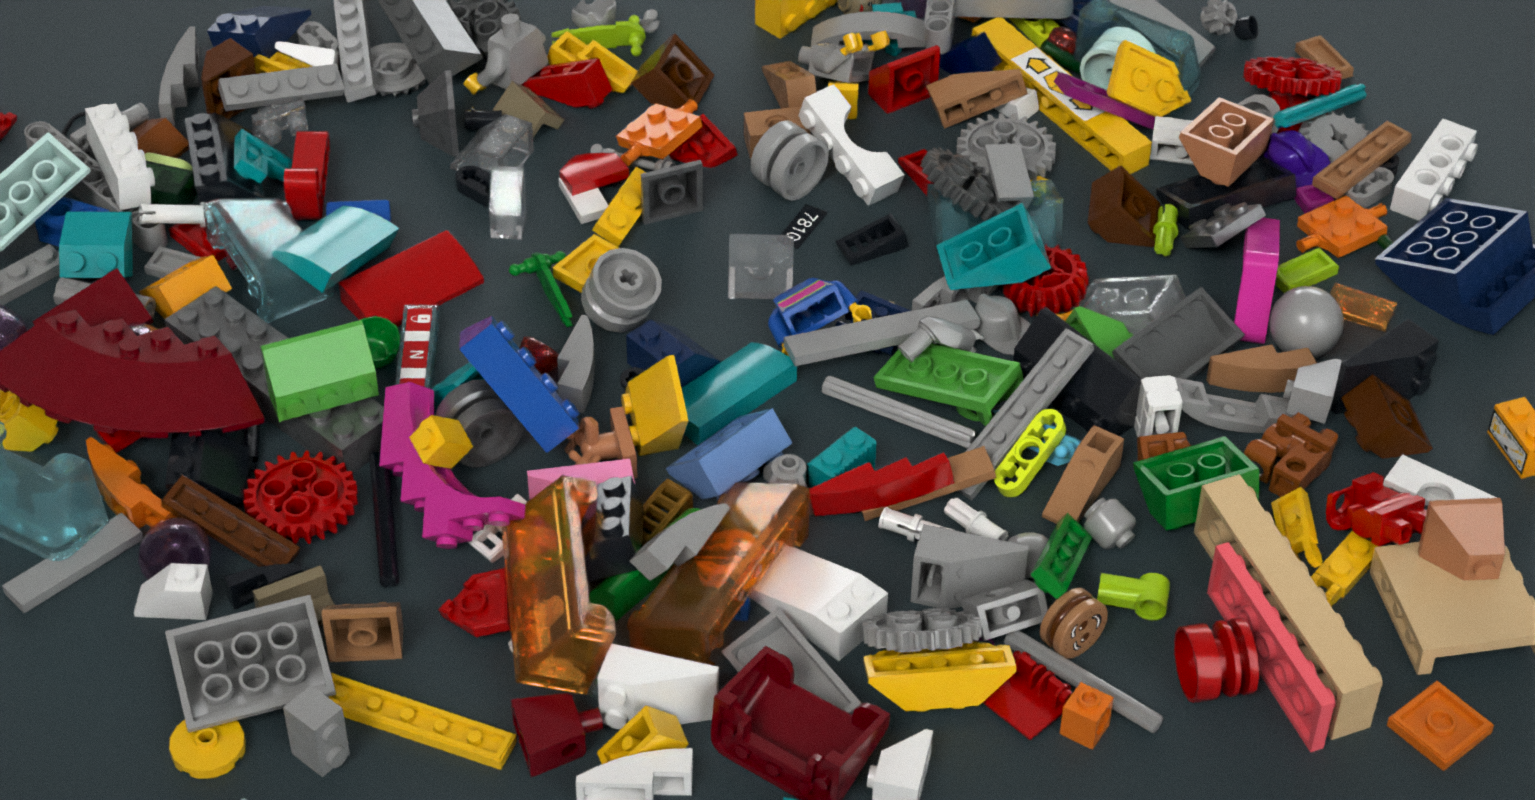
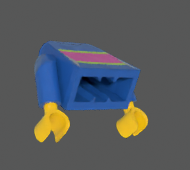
(812, 307)

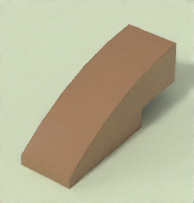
(1257, 368)

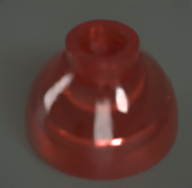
(543, 354)

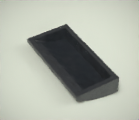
(1198, 196)

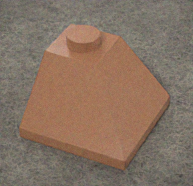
(1464, 537)

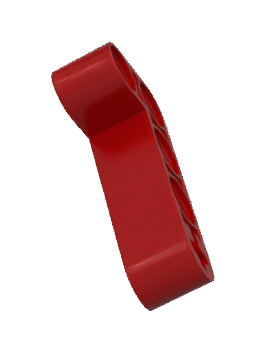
(308, 176)

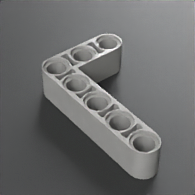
(941, 15)

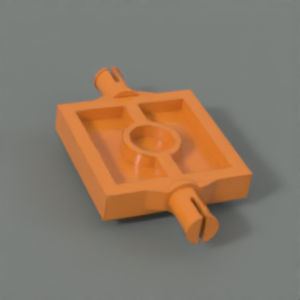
(658, 131)
(1341, 226)

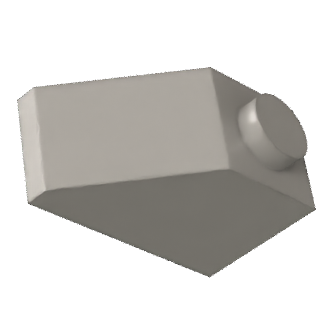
(1313, 390)

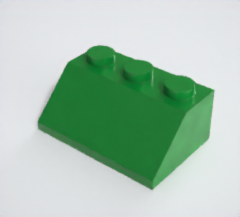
(1175, 479)

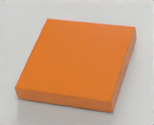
(1440, 725)

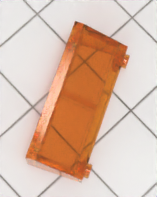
(705, 593)
(554, 627)

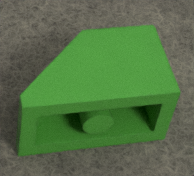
(1099, 329)

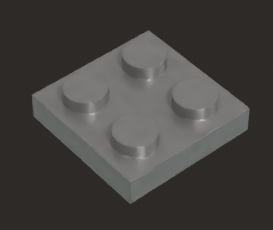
(1224, 225)

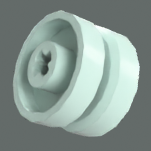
(1099, 60)

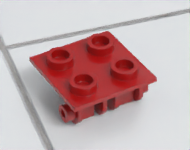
(1029, 697)

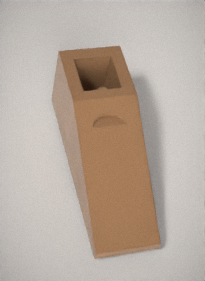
(1086, 475)

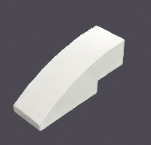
(639, 776)

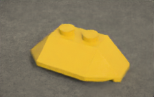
(941, 676)

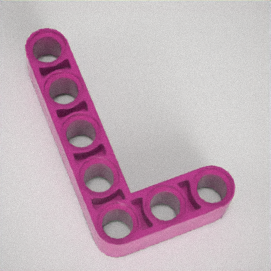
(1258, 279)

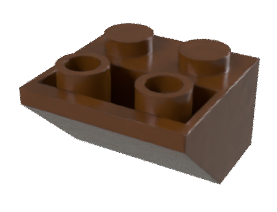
(220, 62)

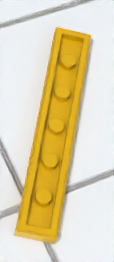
(423, 723)

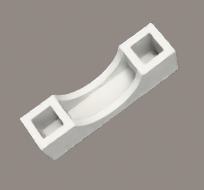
(870, 173)

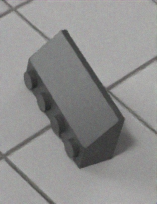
(431, 35)

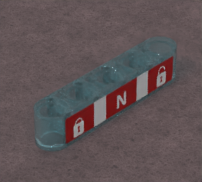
(418, 345)

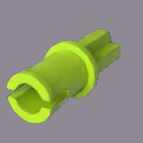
(1165, 229)

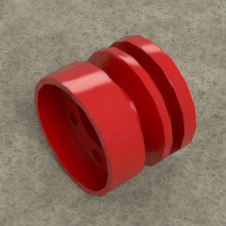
(1216, 660)

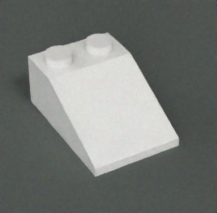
(667, 683)

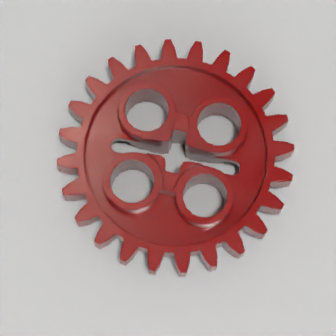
(1292, 76)
(302, 496)

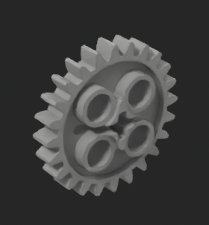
(1035, 143)
(940, 627)

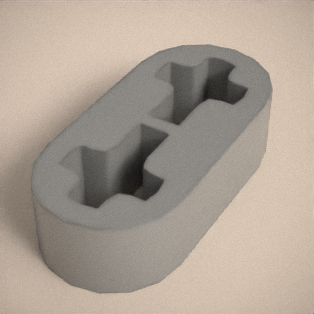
(316, 35)
(1373, 192)

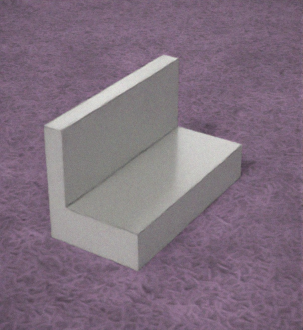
(1009, 173)

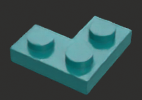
(257, 159)

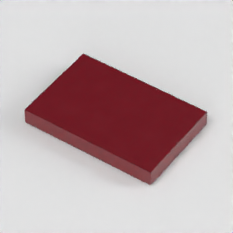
(104, 301)

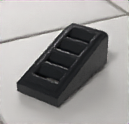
(885, 226)

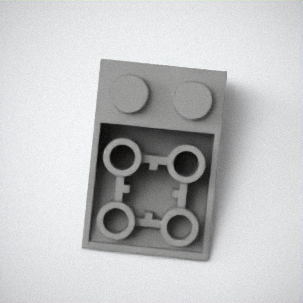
(961, 565)

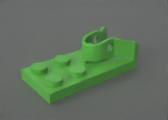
(953, 378)

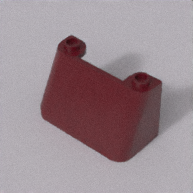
(792, 733)

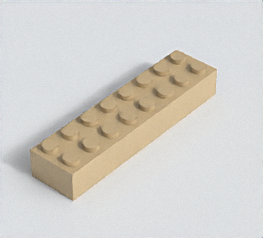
(1233, 515)

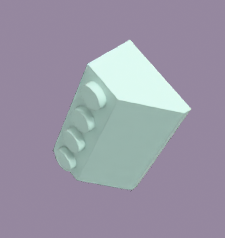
(35, 185)

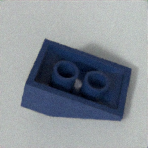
(258, 27)

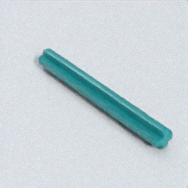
(1319, 106)

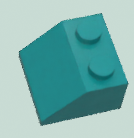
(96, 244)

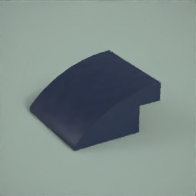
(1466, 263)

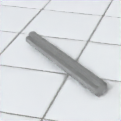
(899, 411)
(1075, 674)

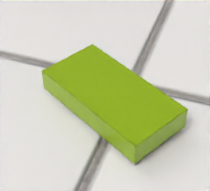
(1305, 270)

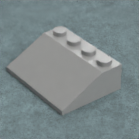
(248, 662)

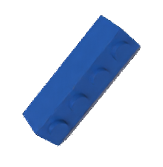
(518, 382)

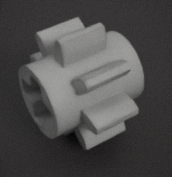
(1218, 16)

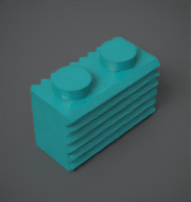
(843, 455)

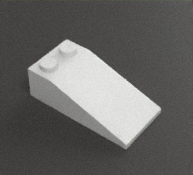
(821, 599)

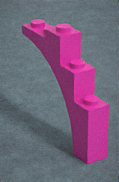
(447, 505)

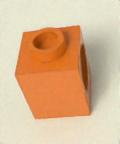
(1086, 715)

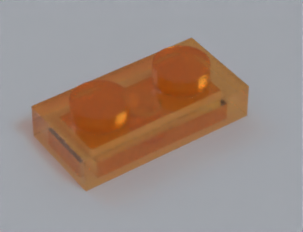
(1364, 307)

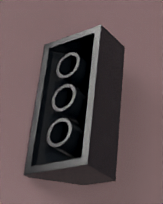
(213, 159)
(1100, 390)

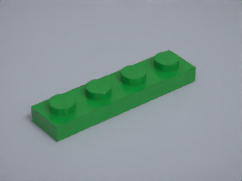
(1061, 556)

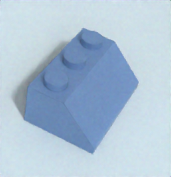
(731, 454)

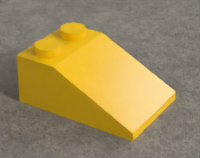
(656, 408)

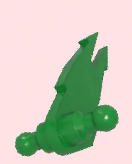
(541, 265)

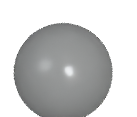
(1306, 320)

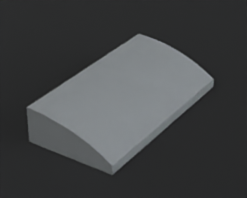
(809, 667)

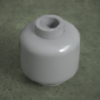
(1110, 523)

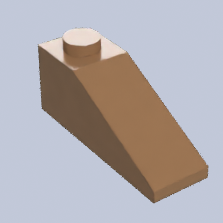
(789, 83)
(971, 94)

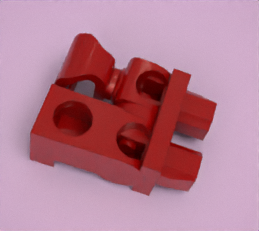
(1376, 511)

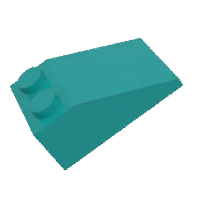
(995, 252)

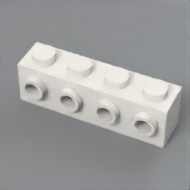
(119, 156)

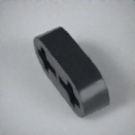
(474, 184)

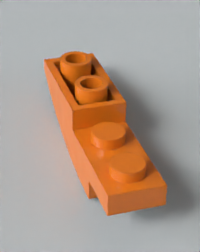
(122, 487)

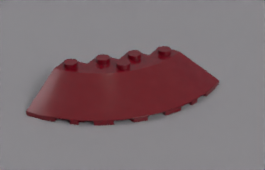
(126, 379)

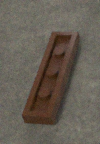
(228, 524)

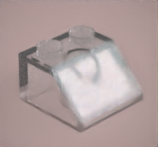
(500, 143)
(760, 265)

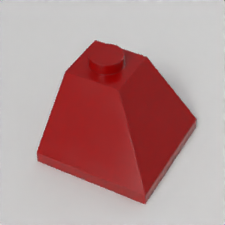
(904, 80)

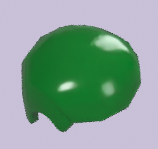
(382, 340)

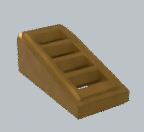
(669, 497)

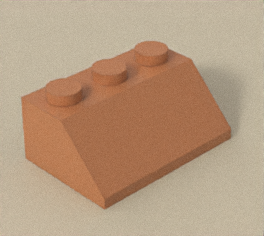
(1226, 140)

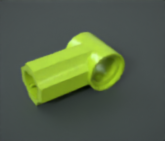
(1144, 595)

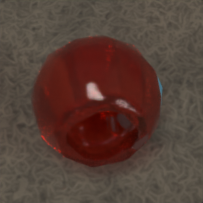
(1064, 39)

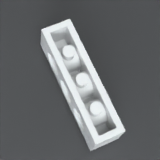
(1434, 170)

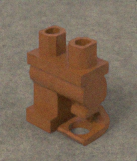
(1301, 451)

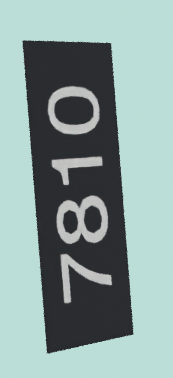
(804, 224)

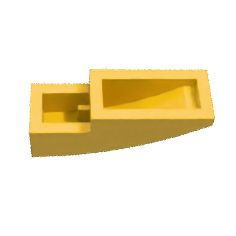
(571, 49)

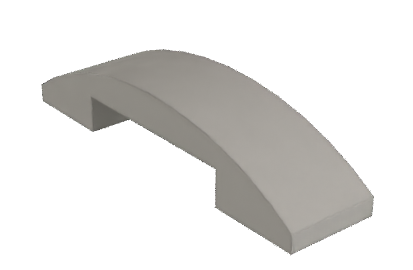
(906, 29)
(1228, 412)

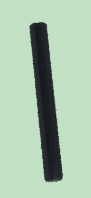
(384, 522)

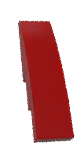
(871, 489)

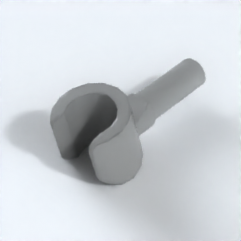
(648, 22)

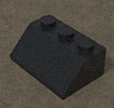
(612, 529)

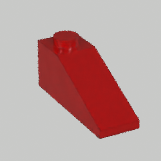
(572, 83)

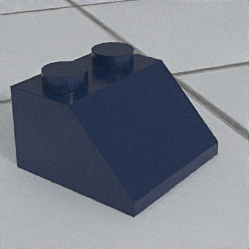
(657, 340)

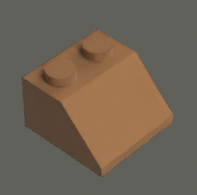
(363, 631)

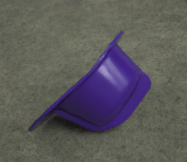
(1297, 155)

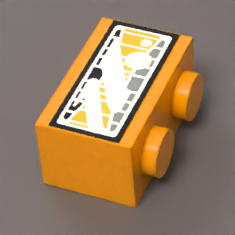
(1514, 434)

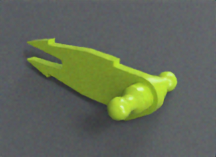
(611, 36)

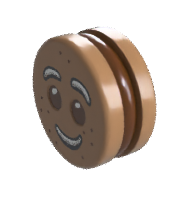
(1073, 623)

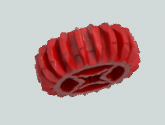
(1056, 288)

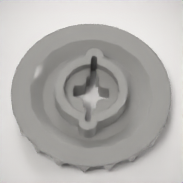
(406, 72)
(1325, 127)

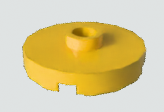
(204, 758)

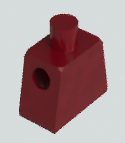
(552, 730)

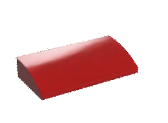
(420, 275)

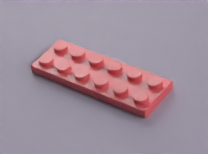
(1280, 660)

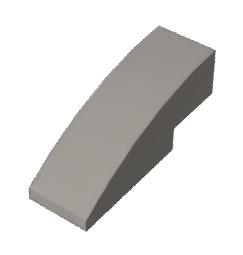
(577, 365)
(678, 541)

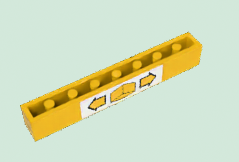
(1099, 132)

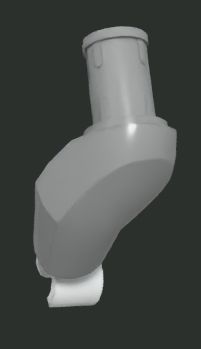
(938, 331)

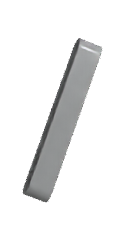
(95, 190)

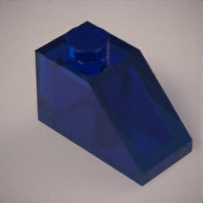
(970, 56)

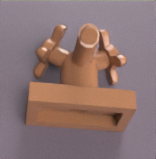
(603, 446)

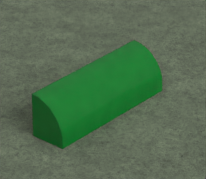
(625, 590)

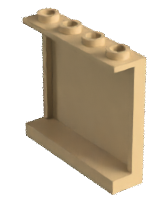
(1447, 615)

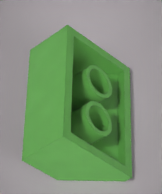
(319, 370)

